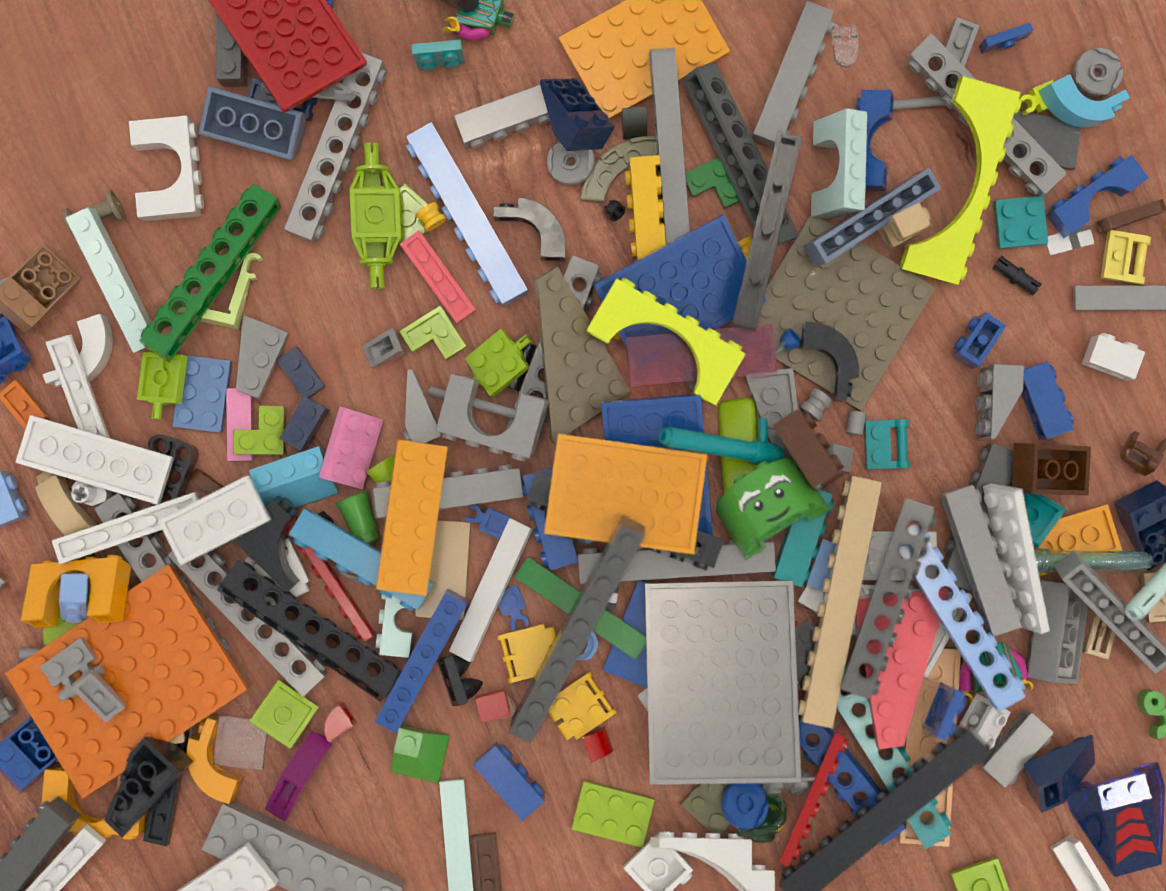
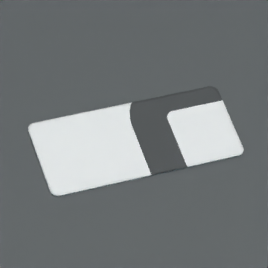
(1079, 238)

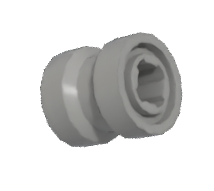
(816, 404)

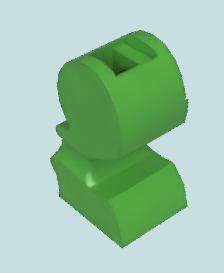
(1153, 703)

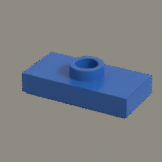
(1006, 38)

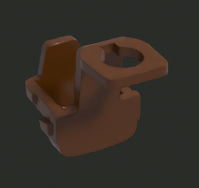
(1142, 465)

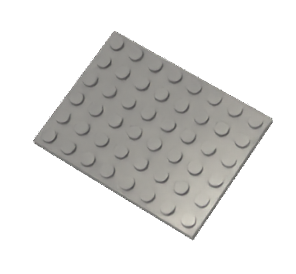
(722, 683)

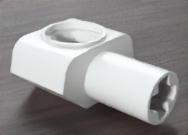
(90, 494)

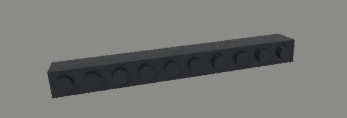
(887, 812)

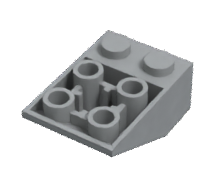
(999, 392)

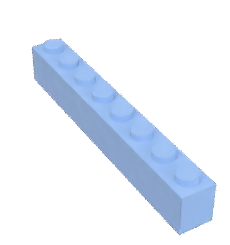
(467, 215)

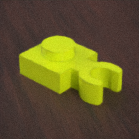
(1034, 100)

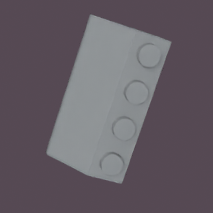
(1059, 651)

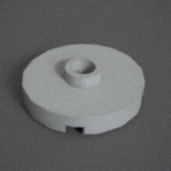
(1108, 67)
(570, 175)

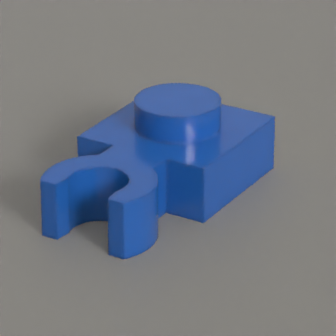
(491, 522)
(511, 604)

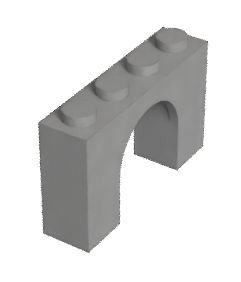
(458, 420)

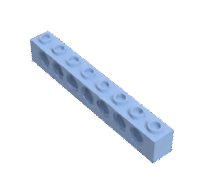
(1013, 688)

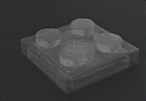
(239, 743)

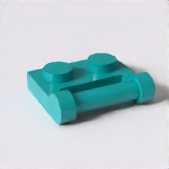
(879, 445)

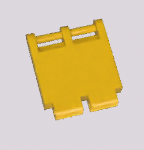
(527, 650)
(580, 708)

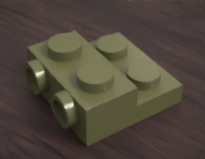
(706, 807)

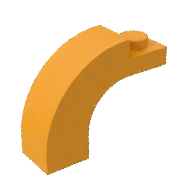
(210, 778)

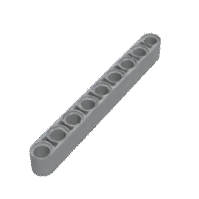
(669, 142)

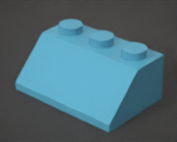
(294, 479)

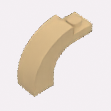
(60, 506)

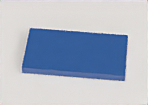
(619, 662)

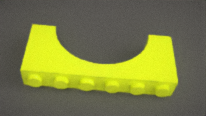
(714, 357)

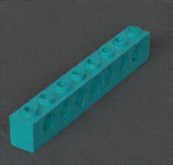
(928, 832)

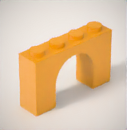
(108, 590)
(58, 783)

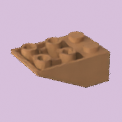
(35, 288)

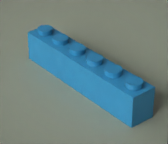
(348, 553)

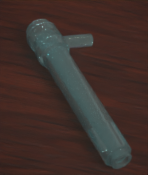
(1096, 560)

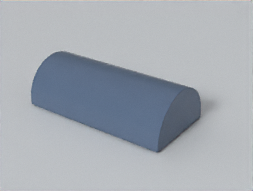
(252, 123)

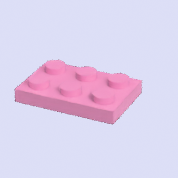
(351, 448)

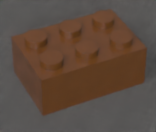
(809, 449)
(1051, 469)

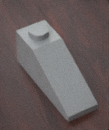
(419, 417)

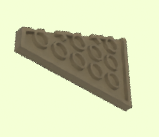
(575, 363)

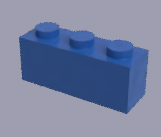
(1045, 402)
(510, 780)

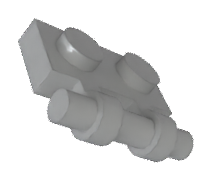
(69, 662)

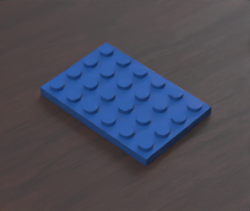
(693, 274)
(642, 421)

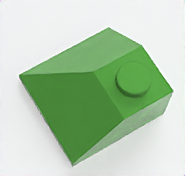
(419, 753)

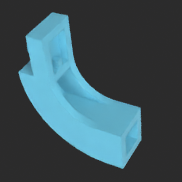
(1075, 109)

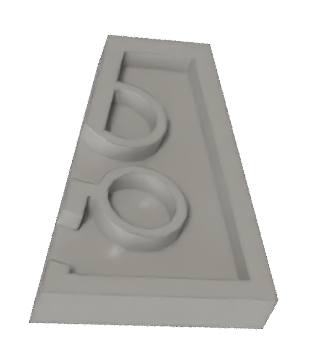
(258, 355)

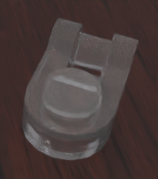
(845, 52)

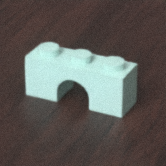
(393, 639)

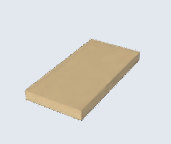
(448, 564)

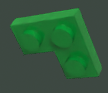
(712, 176)

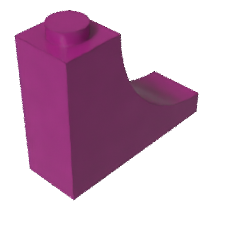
(297, 775)

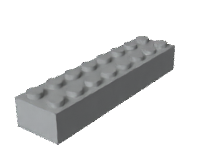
(293, 856)

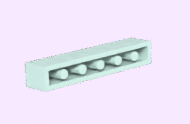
(110, 275)

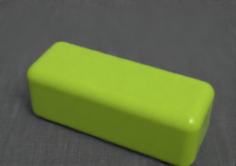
(739, 421)

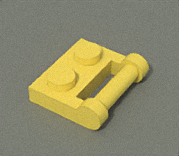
(1118, 256)

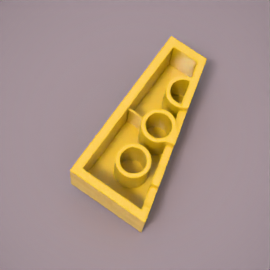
(645, 205)

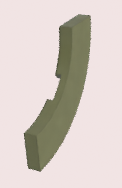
(612, 164)

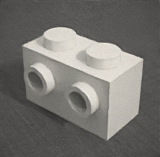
(1113, 357)
(985, 719)

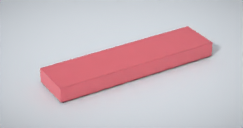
(437, 276)

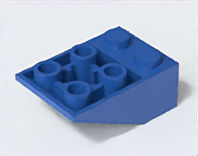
(25, 756)

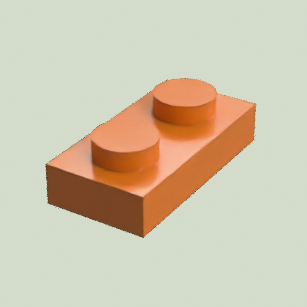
(21, 403)

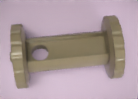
(104, 209)

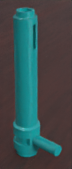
(753, 452)

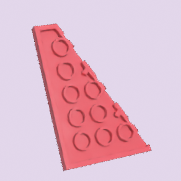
(906, 665)

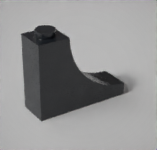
(267, 543)

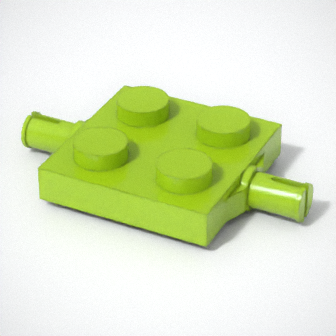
(498, 361)
(161, 381)

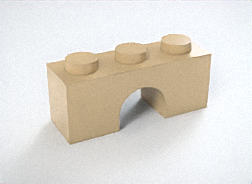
(904, 226)

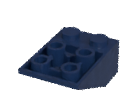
(575, 115)
(1144, 520)
(1059, 772)

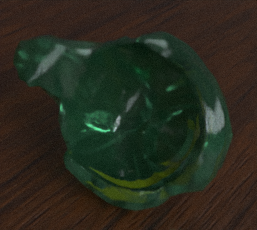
(771, 825)

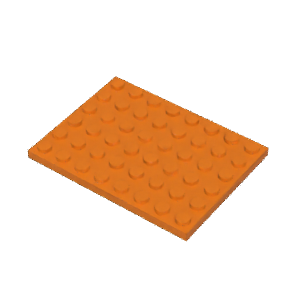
(156, 660)

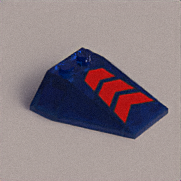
(1124, 818)

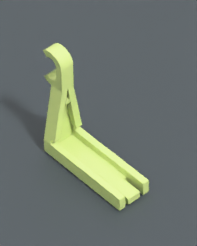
(237, 302)

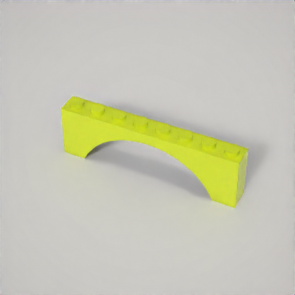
(989, 116)

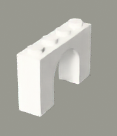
(183, 196)

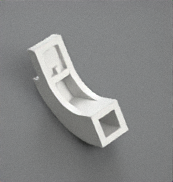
(96, 348)

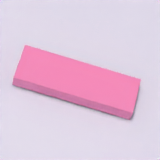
(238, 418)

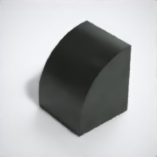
(634, 122)

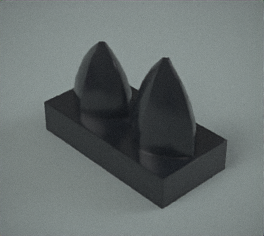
(458, 689)

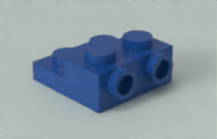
(13, 350)

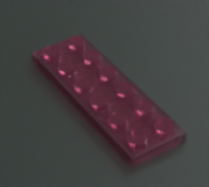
(670, 360)

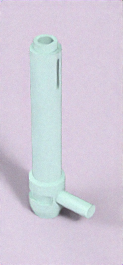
(1147, 596)

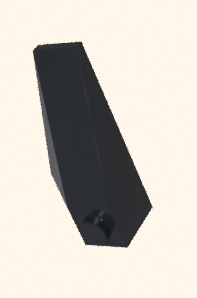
(149, 773)

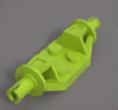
(374, 215)

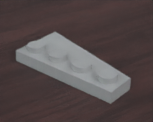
(774, 399)

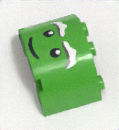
(767, 503)

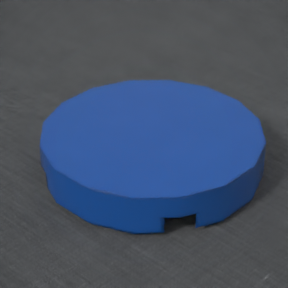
(744, 805)

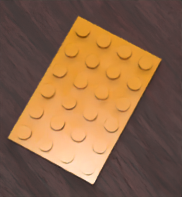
(615, 46)
(607, 479)

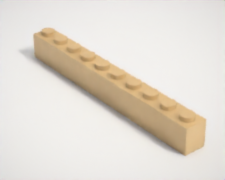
(840, 601)

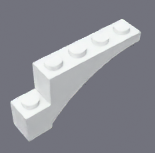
(728, 856)

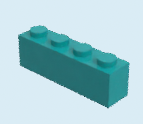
(800, 547)

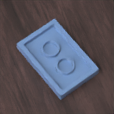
(203, 395)

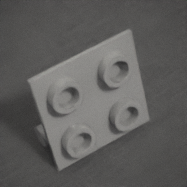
(795, 788)

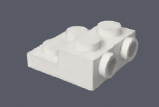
(658, 868)

